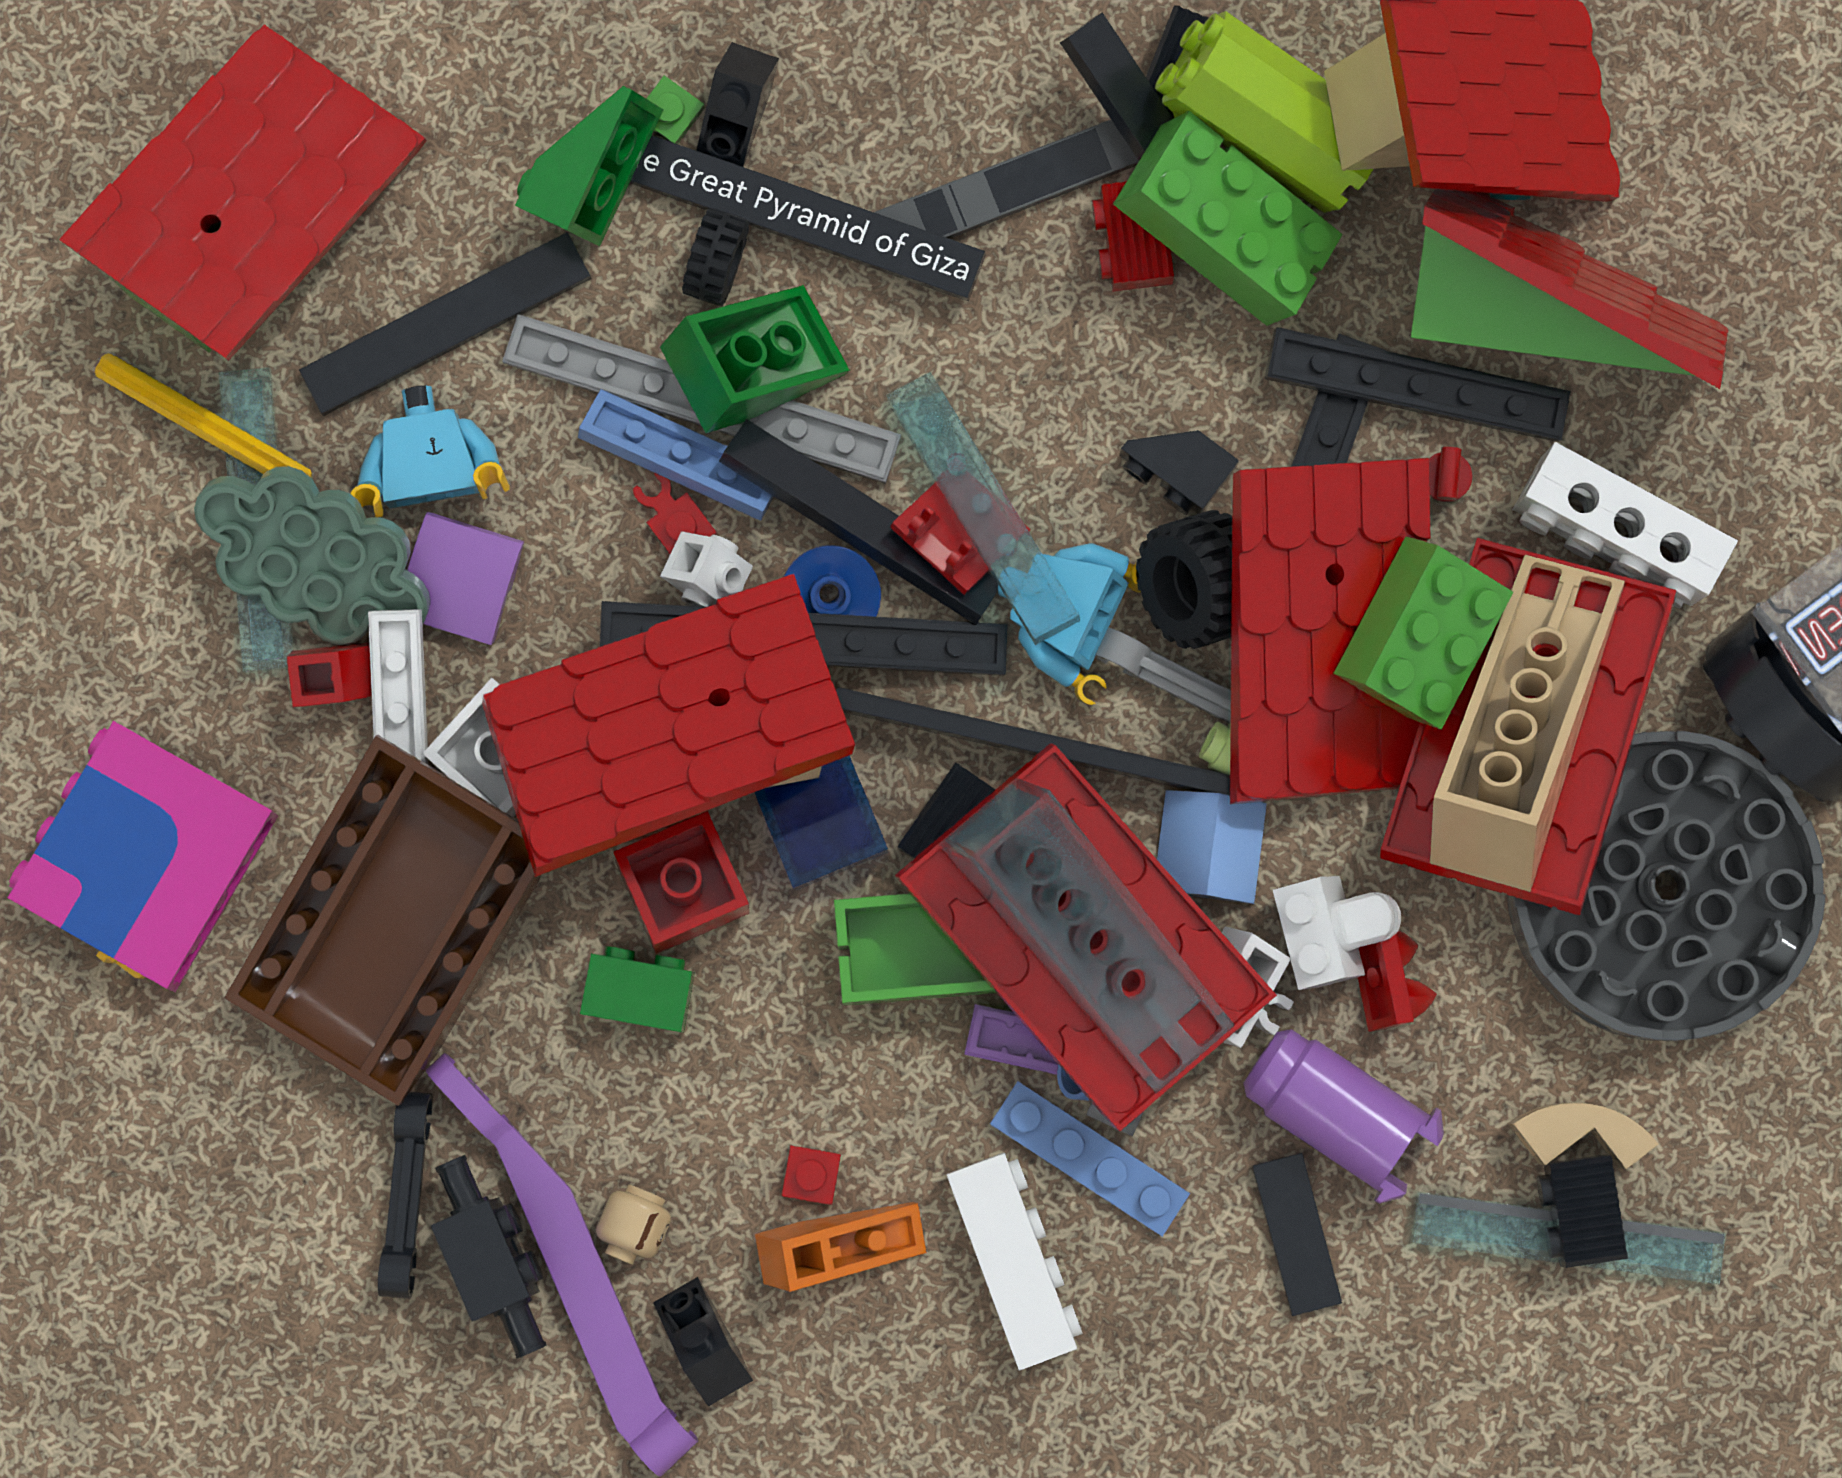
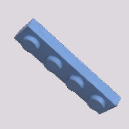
(669, 452)
(1090, 1158)

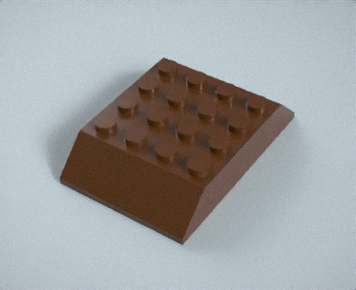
(388, 922)

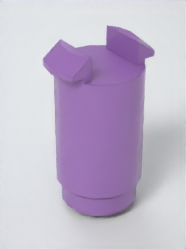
(1339, 1109)

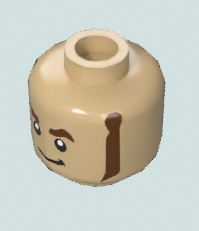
(633, 1224)

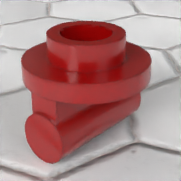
(1449, 475)

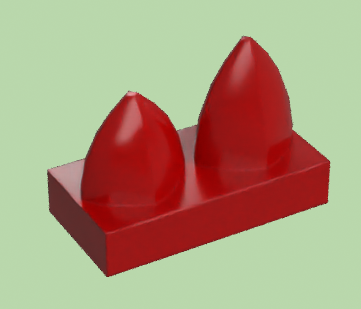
(1385, 992)

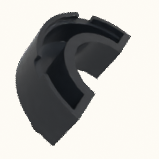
(1775, 709)

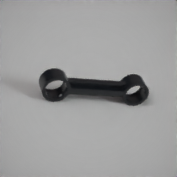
(399, 1251)

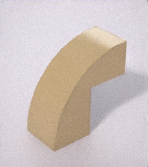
(1557, 1126)

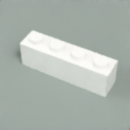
(1012, 1260)

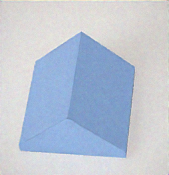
(1212, 844)

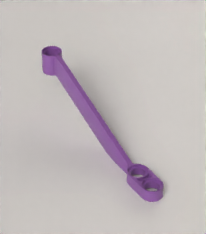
(579, 1280)

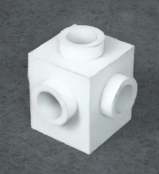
(715, 571)

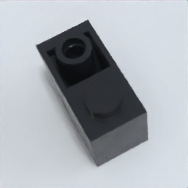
(736, 103)
(1188, 464)
(702, 1342)

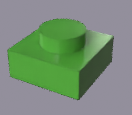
(679, 110)

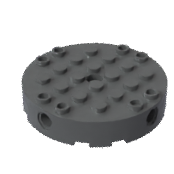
(1741, 906)

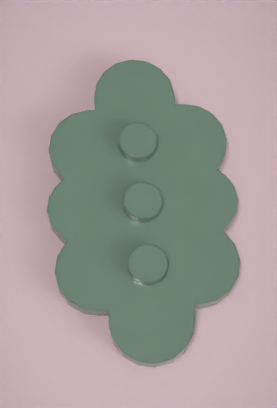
(308, 552)

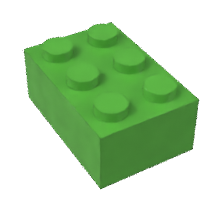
(1423, 632)

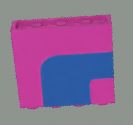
(141, 855)

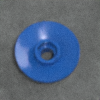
(850, 572)

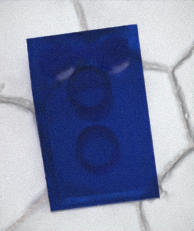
(822, 824)

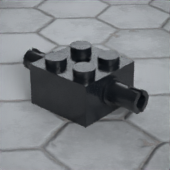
(487, 1257)

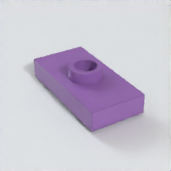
(1005, 1039)

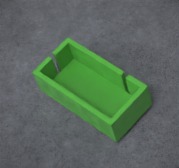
(1228, 219)
(898, 953)

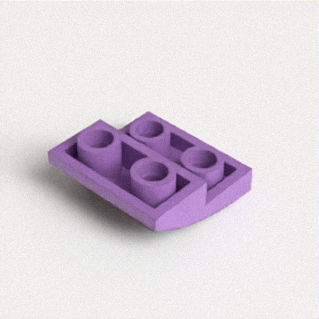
(465, 575)

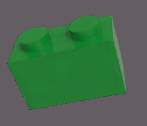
(638, 991)

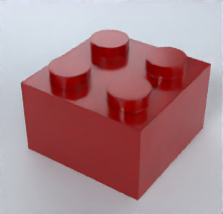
(681, 882)

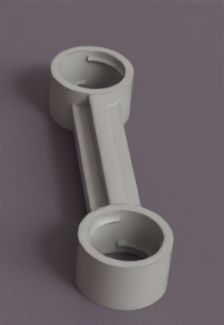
(1165, 674)

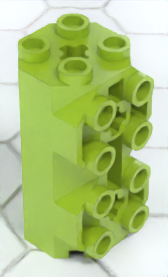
(1261, 106)

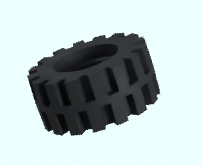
(715, 256)

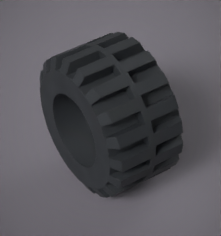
(1189, 579)

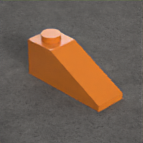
(839, 1245)

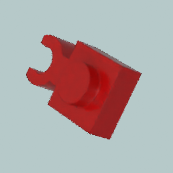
(673, 515)

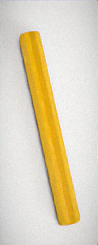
(192, 416)

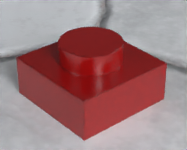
(811, 1175)

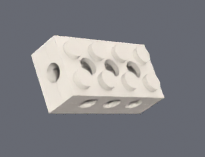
(1651, 522)

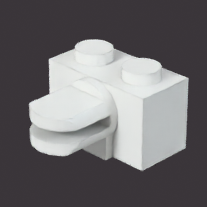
(1328, 929)

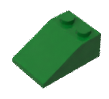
(589, 168)
(752, 356)

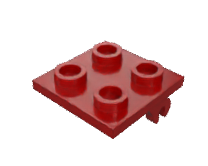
(941, 539)

